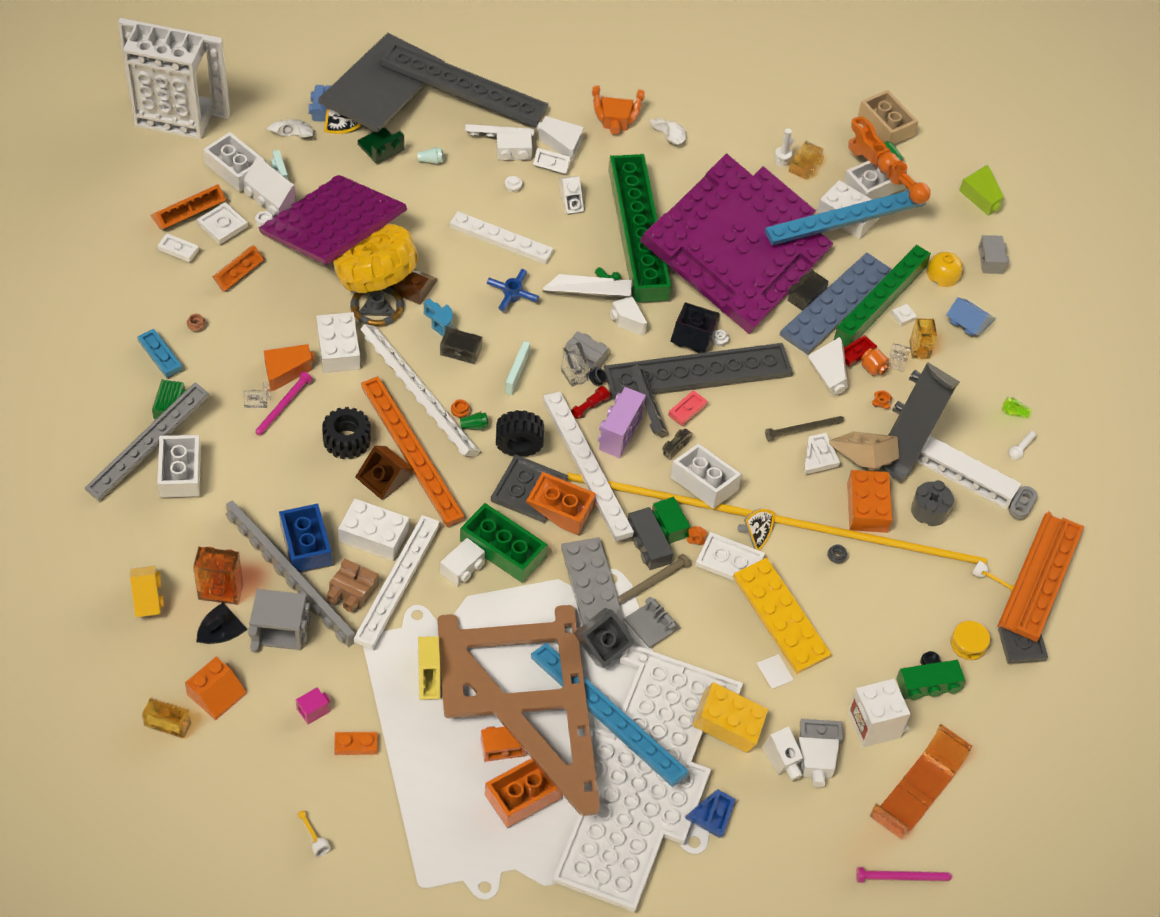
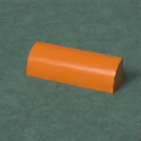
(188, 207)

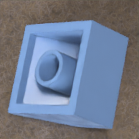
(969, 316)

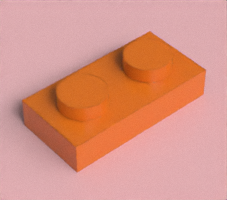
(355, 743)

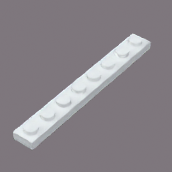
(396, 582)

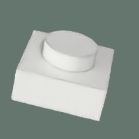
(903, 315)

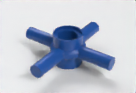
(512, 290)

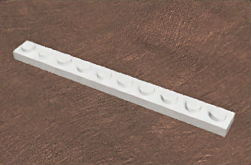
(422, 393)
(588, 466)

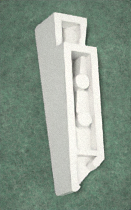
(589, 286)

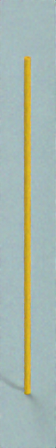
(793, 522)

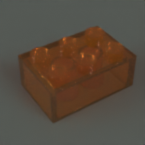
(218, 575)

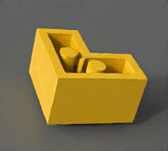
(144, 588)

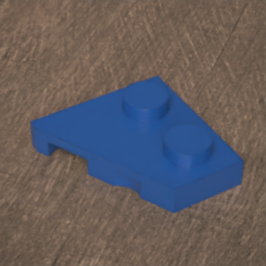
(713, 813)

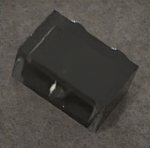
(807, 289)
(461, 345)

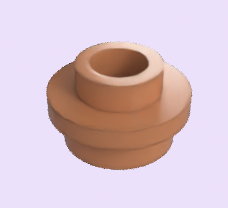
(193, 319)

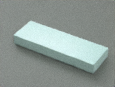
(517, 368)

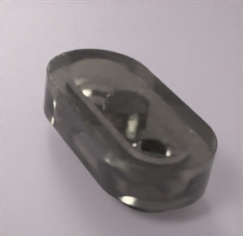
(674, 446)

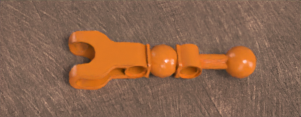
(876, 151)

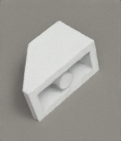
(628, 315)

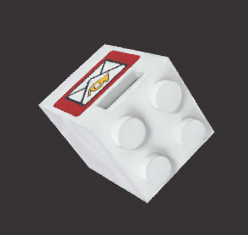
(879, 713)

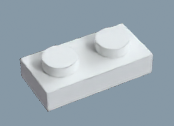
(552, 160)
(178, 248)

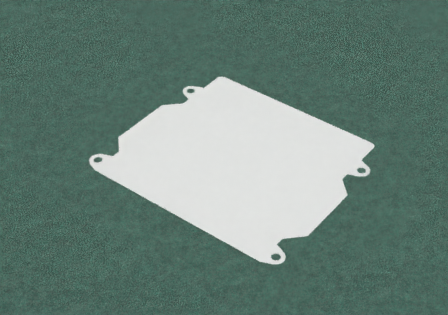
(441, 759)

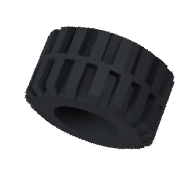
(346, 420)
(519, 433)

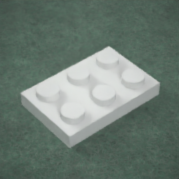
(726, 556)

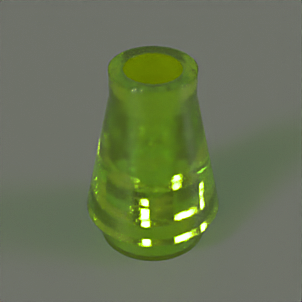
(1014, 407)

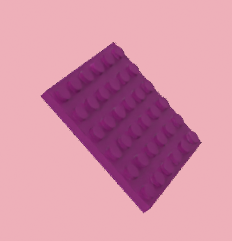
(332, 219)

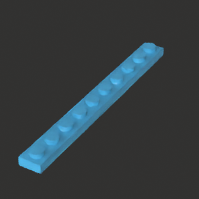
(839, 218)
(616, 721)

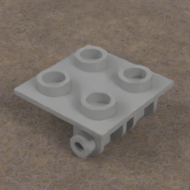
(651, 622)

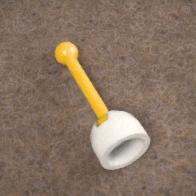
(981, 570)
(320, 845)

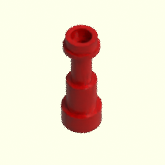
(601, 395)

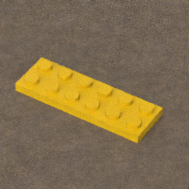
(781, 615)

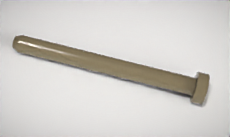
(682, 561)

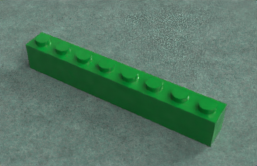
(882, 295)

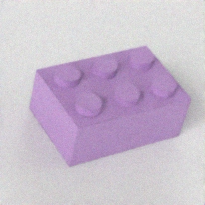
(621, 422)

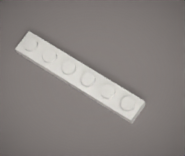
(501, 237)

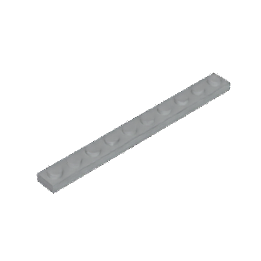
(291, 575)

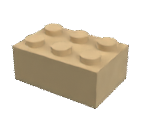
(889, 117)

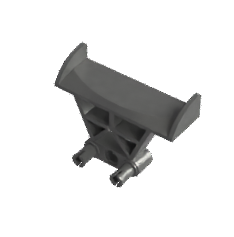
(919, 416)

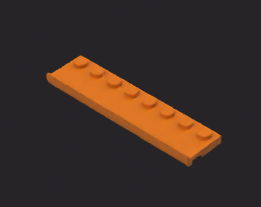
(1041, 577)

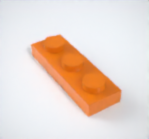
(238, 268)

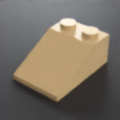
(868, 448)

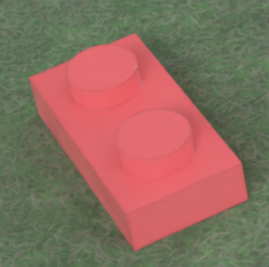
(687, 408)

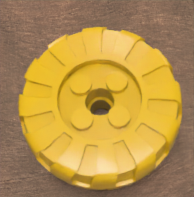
(377, 260)

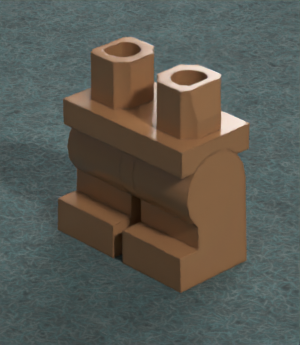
(352, 585)

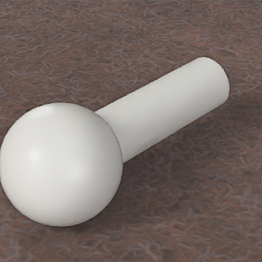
(1016, 452)

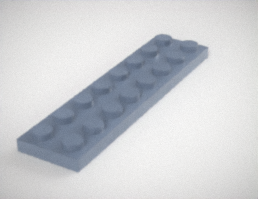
(834, 304)

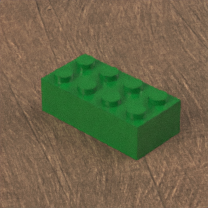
(504, 542)

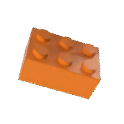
(869, 501)
(520, 792)

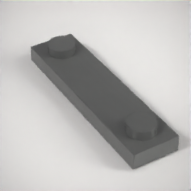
(640, 379)

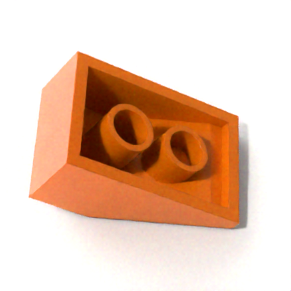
(562, 502)

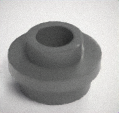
(837, 549)

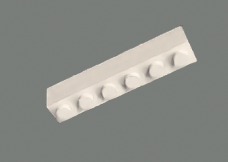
(968, 472)

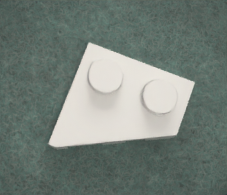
(820, 454)

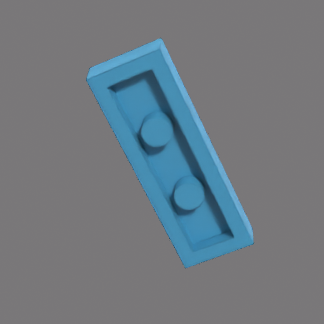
(160, 353)

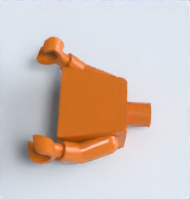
(616, 112)

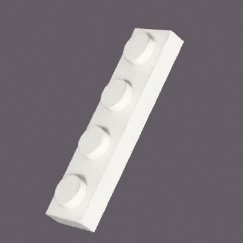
(492, 130)

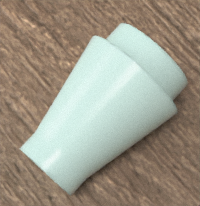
(432, 155)

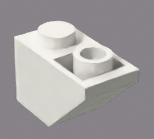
(571, 194)

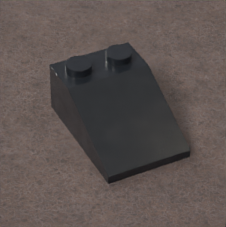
(694, 327)

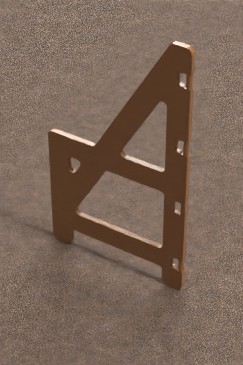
(462, 670)

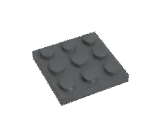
(518, 483)

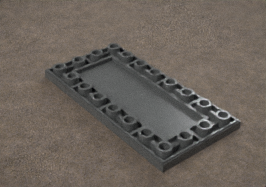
(370, 91)

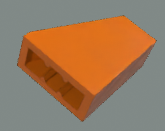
(287, 364)

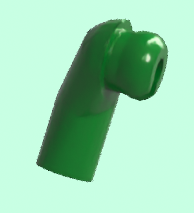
(602, 274)

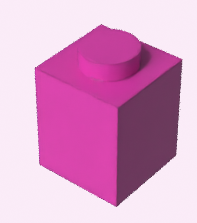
(313, 705)

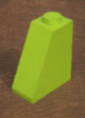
(983, 190)

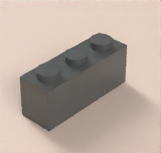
(650, 539)

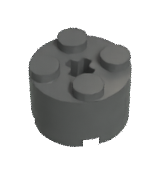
(932, 503)

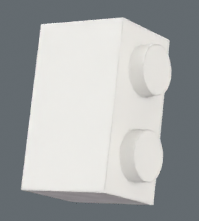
(514, 146)
(462, 562)

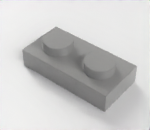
(821, 729)

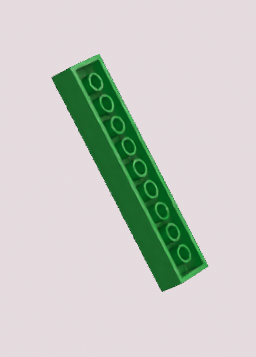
(635, 216)

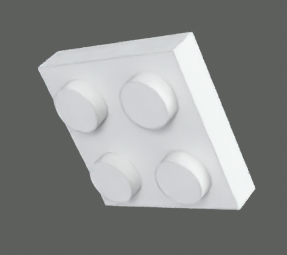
(222, 223)

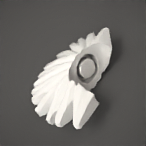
(291, 127)
(674, 132)

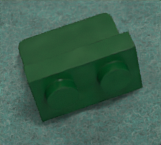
(381, 144)

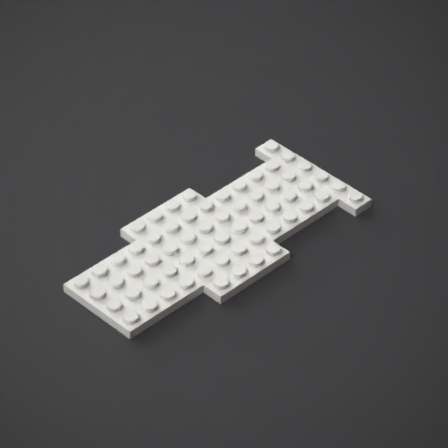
(616, 848)

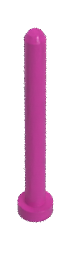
(304, 378)
(861, 875)

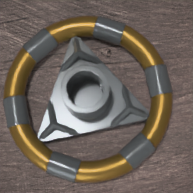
(377, 306)

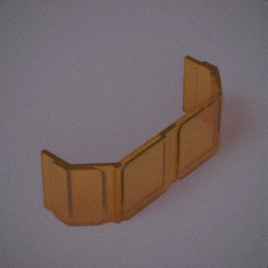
(922, 783)

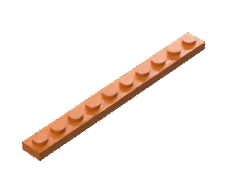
(412, 451)

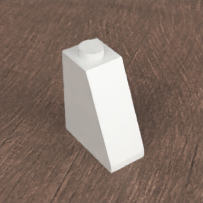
(560, 136)
(831, 366)

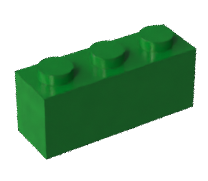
(930, 679)

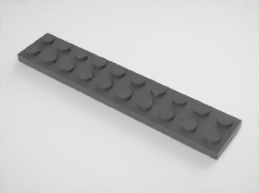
(464, 84)
(703, 369)

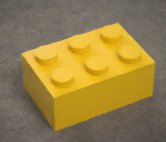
(729, 717)

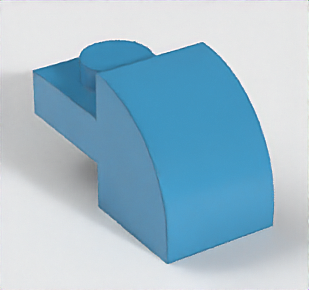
(440, 317)

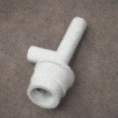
(783, 153)

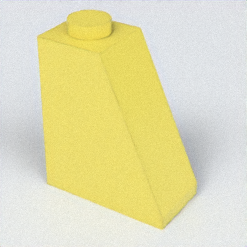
(429, 667)

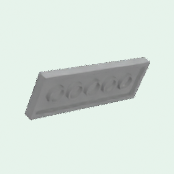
(590, 578)

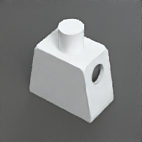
(784, 753)
(818, 758)

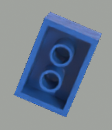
(305, 537)

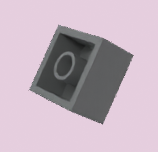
(604, 637)

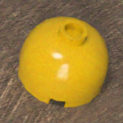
(945, 269)

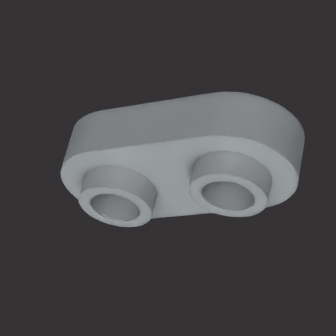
(1022, 504)

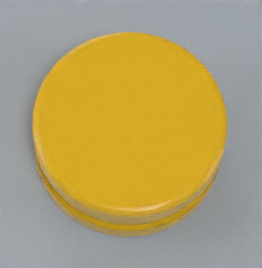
(970, 640)

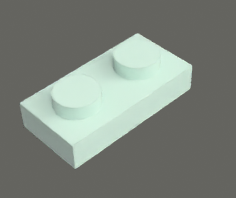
(278, 164)

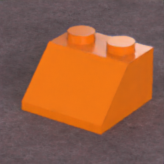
(215, 688)

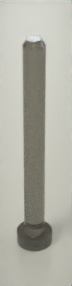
(771, 434)

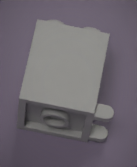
(279, 620)

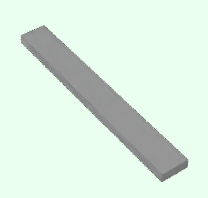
(146, 442)

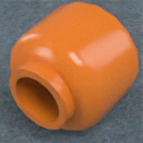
(874, 362)

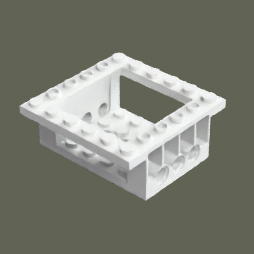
(172, 55)

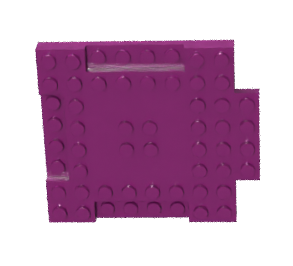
(721, 245)

